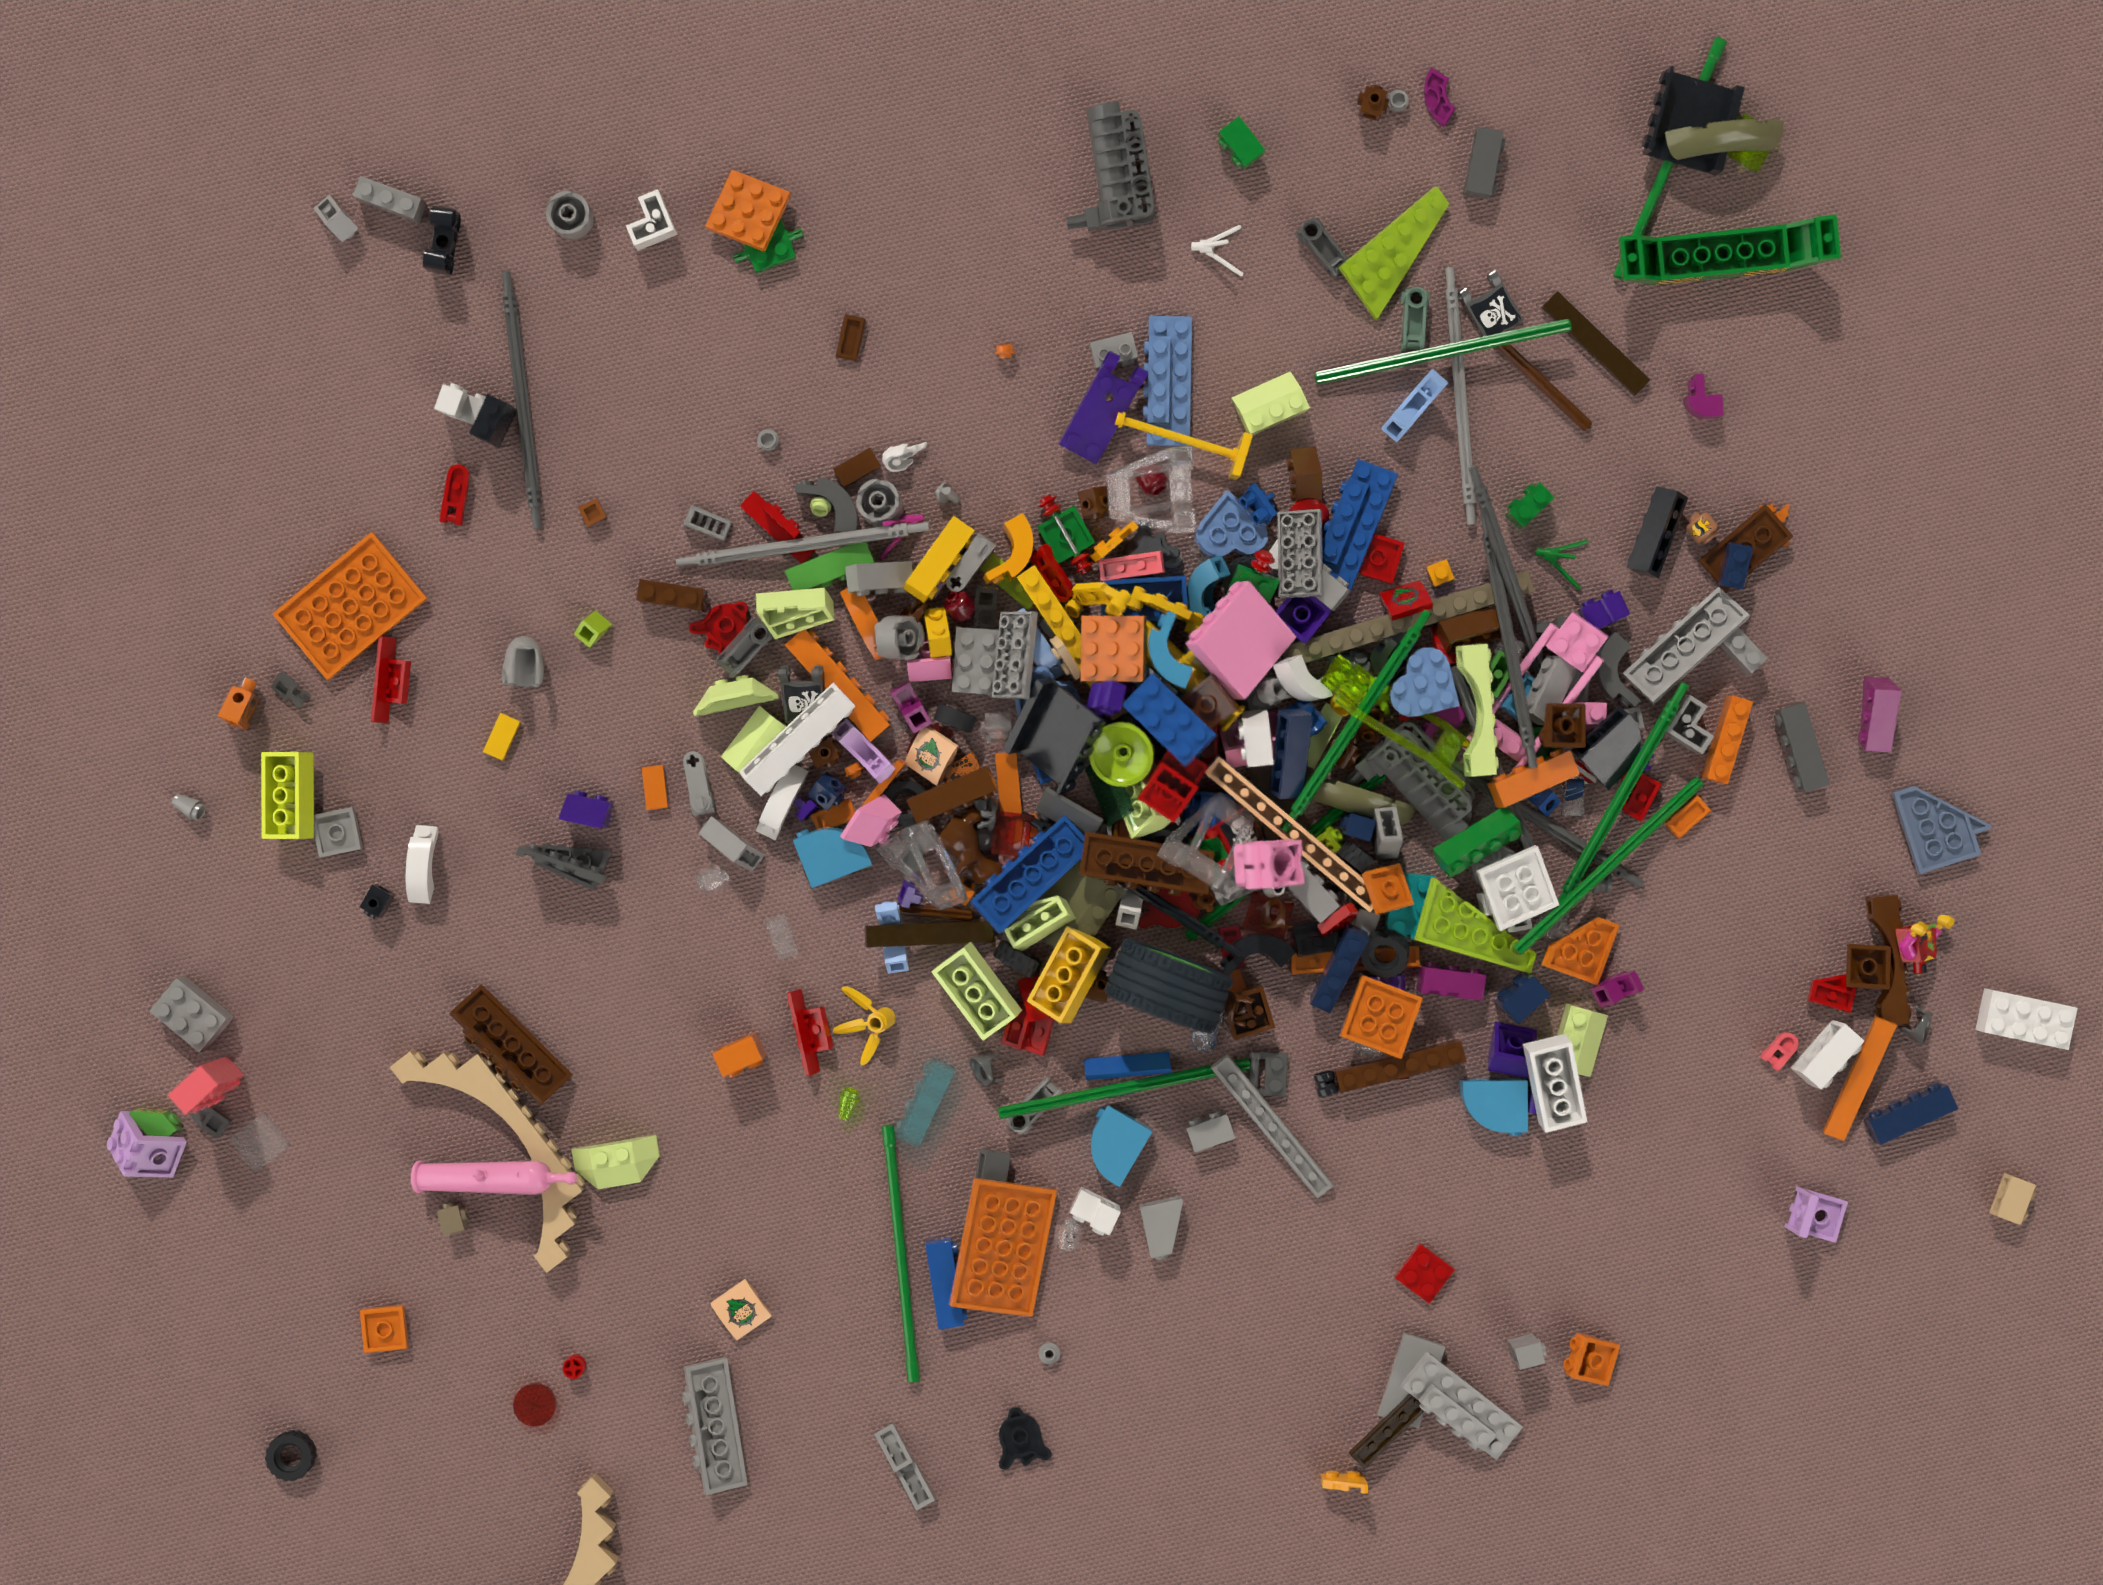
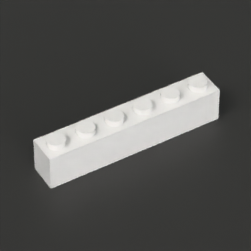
(797, 739)

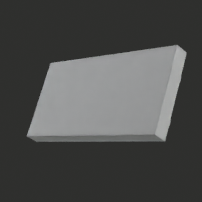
(1300, 553)
(1014, 655)
(1408, 1354)

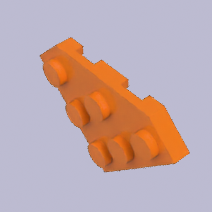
(1583, 950)

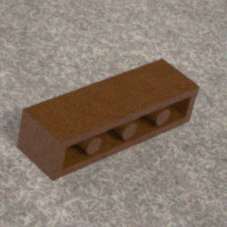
(953, 794)

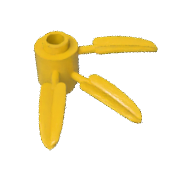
(877, 1022)

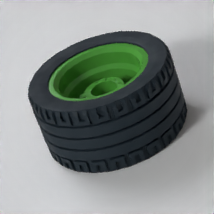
(1168, 986)

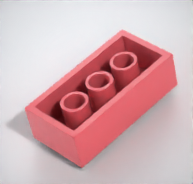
(206, 1085)

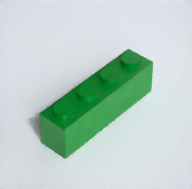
(1477, 841)

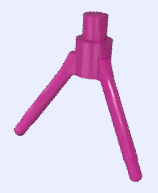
(910, 519)

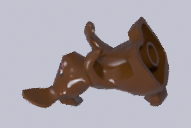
(962, 842)

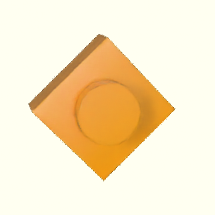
(1440, 573)

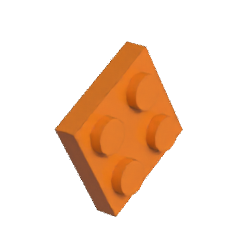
(1387, 888)
(384, 1328)

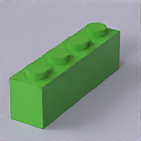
(828, 567)

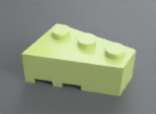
(794, 610)
(1038, 922)

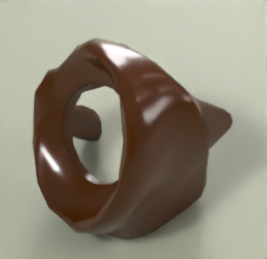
(910, 609)
(1266, 919)
(1232, 1007)

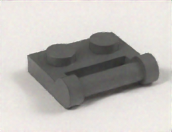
(1274, 1075)

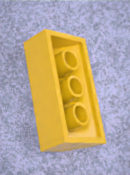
(1068, 975)

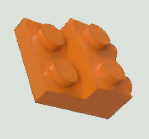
(1591, 1359)

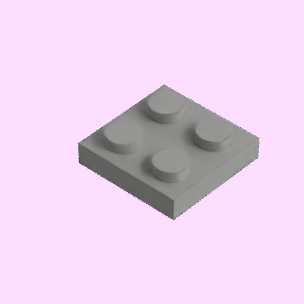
(337, 832)

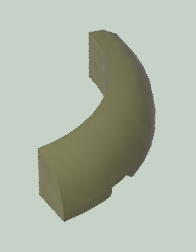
(1724, 137)
(1357, 800)

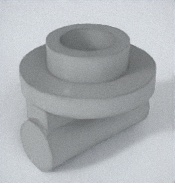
(945, 493)
(1344, 898)

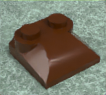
(1564, 726)
(1868, 966)

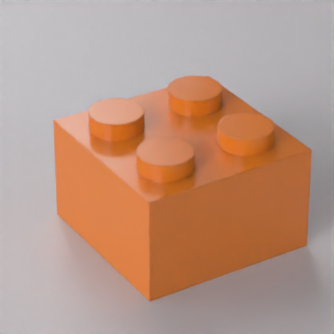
(740, 1054)

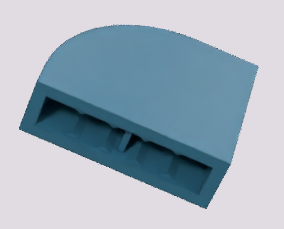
(828, 856)
(1497, 1103)
(1117, 1143)

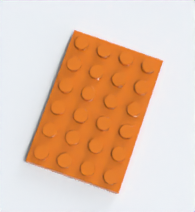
(350, 606)
(1003, 1247)

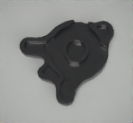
(1144, 543)
(1021, 1439)

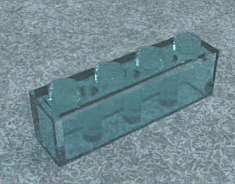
(925, 1102)

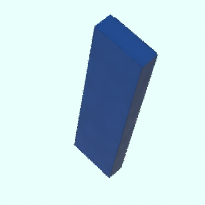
(1127, 1066)

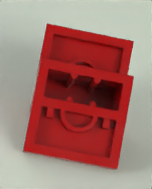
(1172, 785)

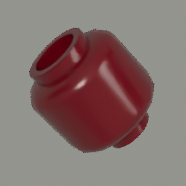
(1152, 483)
(959, 606)

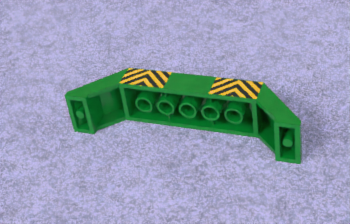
(1729, 252)

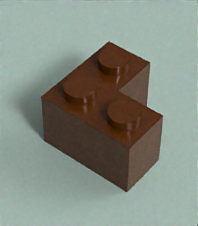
(1304, 474)
(1256, 1016)

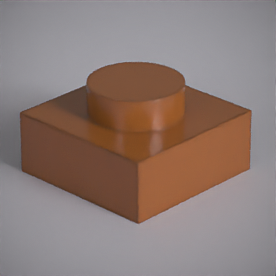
(592, 512)

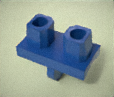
(1261, 504)
(1318, 720)

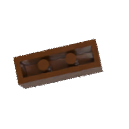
(671, 595)
(1469, 629)

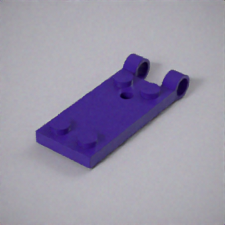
(1095, 417)

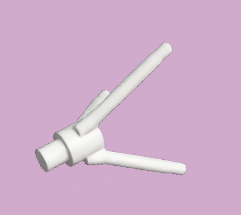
(1207, 247)

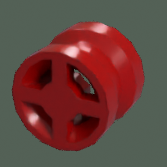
(571, 1370)

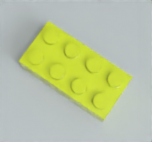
(287, 795)

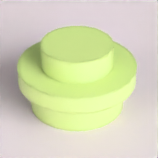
(820, 506)

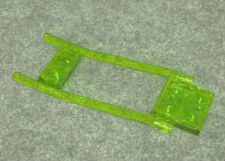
(1350, 685)

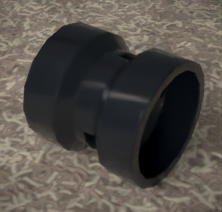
(1326, 1083)

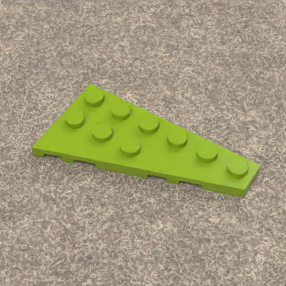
(1385, 259)
(1463, 929)

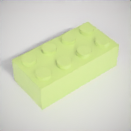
(976, 991)

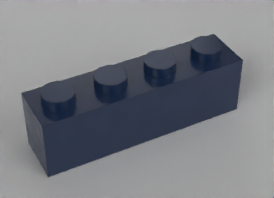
(1290, 753)
(1339, 968)
(1910, 1113)

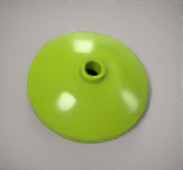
(1115, 766)

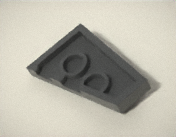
(588, 856)

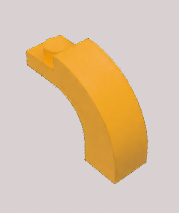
(1021, 540)

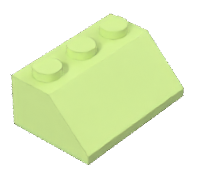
(1270, 403)
(752, 738)
(1585, 1032)

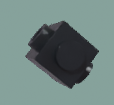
(382, 896)

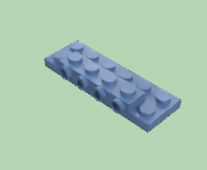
(1168, 377)

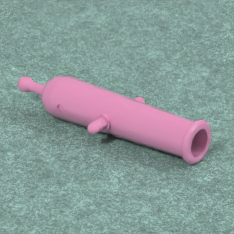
(486, 1177)

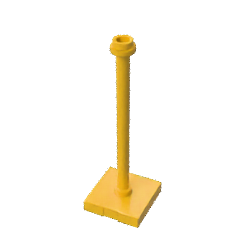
(1236, 455)

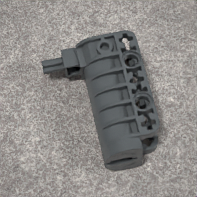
(1117, 171)
(1423, 786)

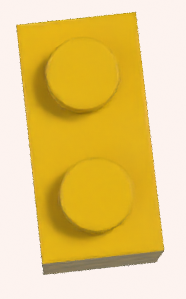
(937, 632)

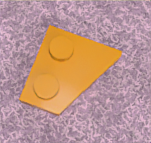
(1116, 537)
(1344, 1482)

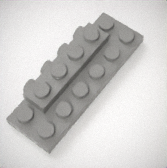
(1685, 645)
(1460, 1406)
(714, 1426)

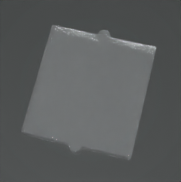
(893, 731)

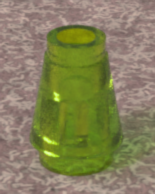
(847, 1102)

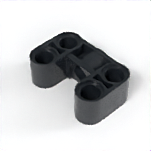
(446, 225)

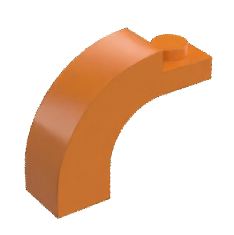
(863, 618)

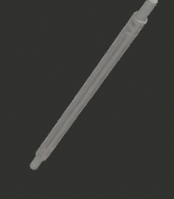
(1460, 396)
(803, 544)

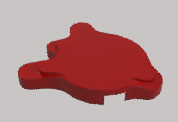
(721, 625)
(1157, 917)

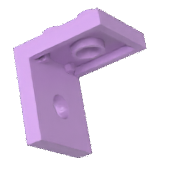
(137, 1152)
(1803, 1212)

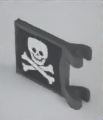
(1494, 310)
(799, 694)

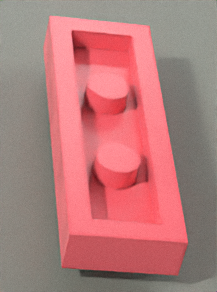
(1132, 566)

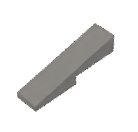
(905, 1467)

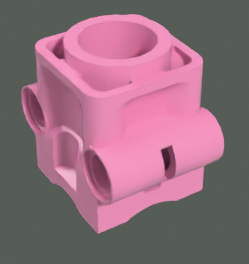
(1268, 864)

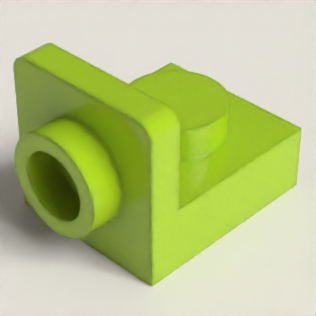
(1331, 839)

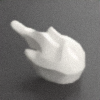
(897, 457)

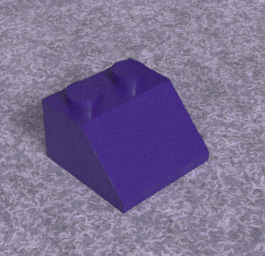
(1303, 616)
(587, 810)
(1507, 1051)

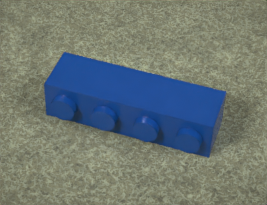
(942, 1270)

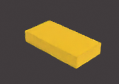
(501, 736)

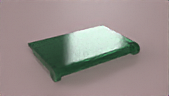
(1112, 799)

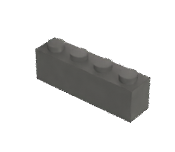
(1801, 747)

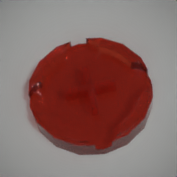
(534, 1404)

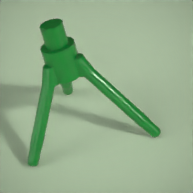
(1552, 555)

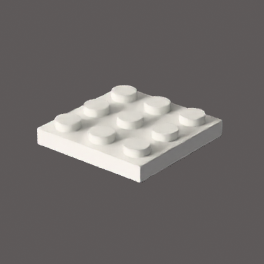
(1517, 887)

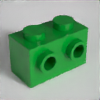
(1240, 143)
(1526, 508)

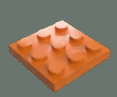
(748, 210)
(1113, 648)
(1381, 1017)

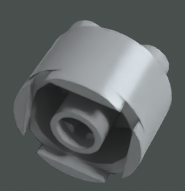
(558, 211)
(871, 494)
(899, 637)

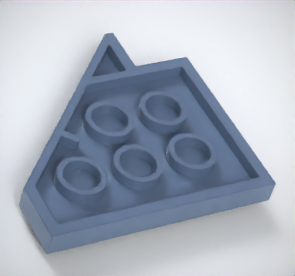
(1936, 830)

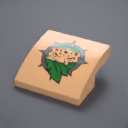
(931, 755)
(741, 1309)

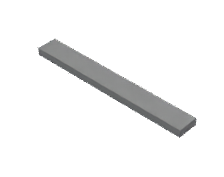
(1272, 1126)

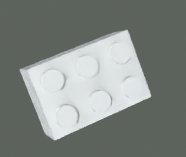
(1827, 1054)

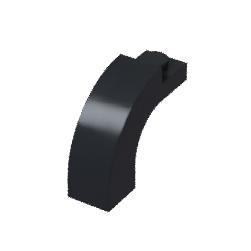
(1271, 947)

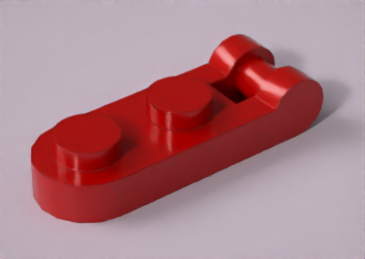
(455, 494)
(1052, 573)

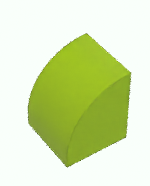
(592, 628)

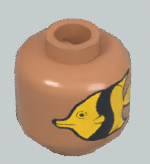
(1702, 527)

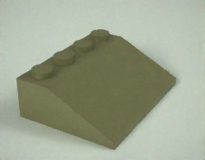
(1088, 899)

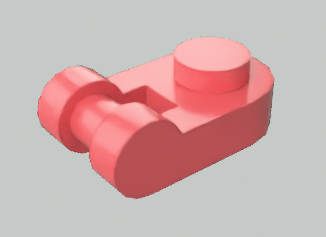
(1785, 1043)

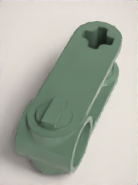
(1414, 319)

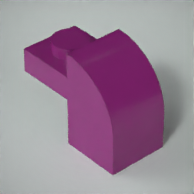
(1702, 405)
(911, 707)
(1452, 715)
(1616, 988)

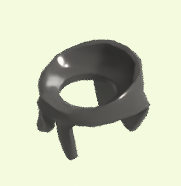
(987, 810)
(1922, 1029)
(983, 1061)

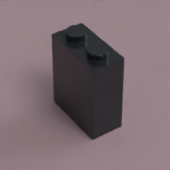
(493, 421)

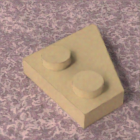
(1067, 663)

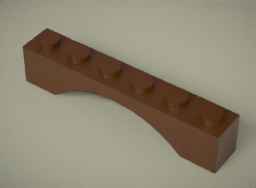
(1884, 914)
(1392, 1068)

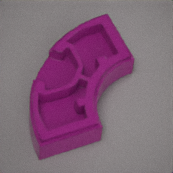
(1436, 97)

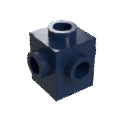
(827, 791)

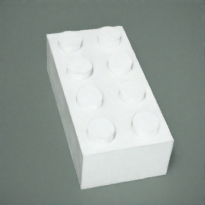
(2026, 1019)
(1555, 1083)

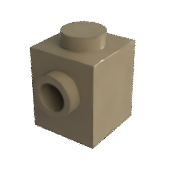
(453, 1217)

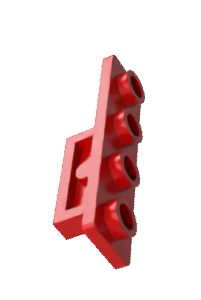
(774, 522)
(390, 681)
(811, 1031)

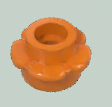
(1005, 350)
(854, 770)

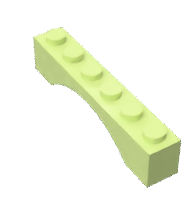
(1474, 665)

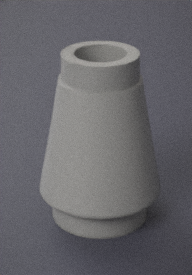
(189, 807)

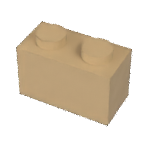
(2013, 1199)

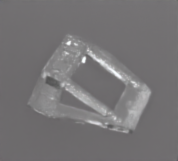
(1179, 485)
(924, 836)
(1197, 864)

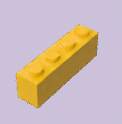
(939, 559)

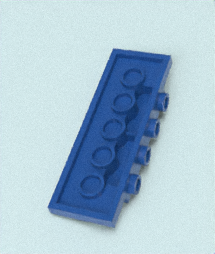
(1356, 519)
(1029, 874)

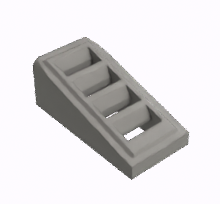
(689, 517)

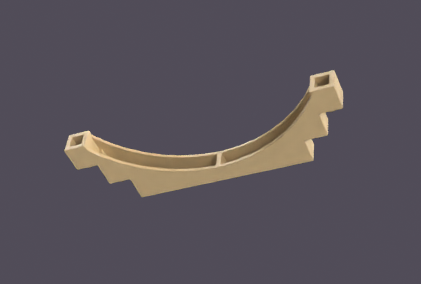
(484, 1083)
(594, 1555)

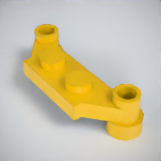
(1097, 594)
(1160, 602)

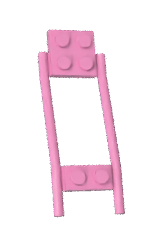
(1575, 643)

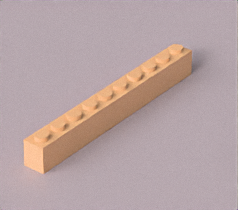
(1274, 817)

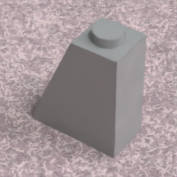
(1387, 833)
(731, 844)
(1161, 1225)

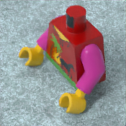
(1918, 941)

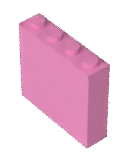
(1240, 640)

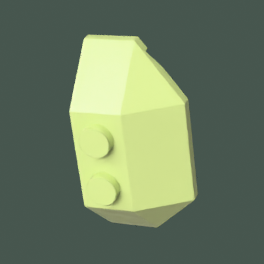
(733, 695)
(616, 1161)

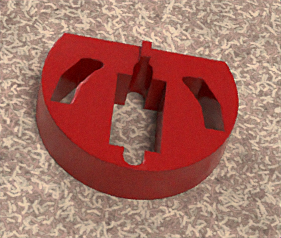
(1338, 919)

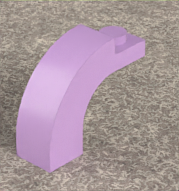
(864, 750)

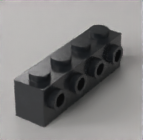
(1657, 532)

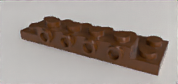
(1136, 865)
(509, 1045)

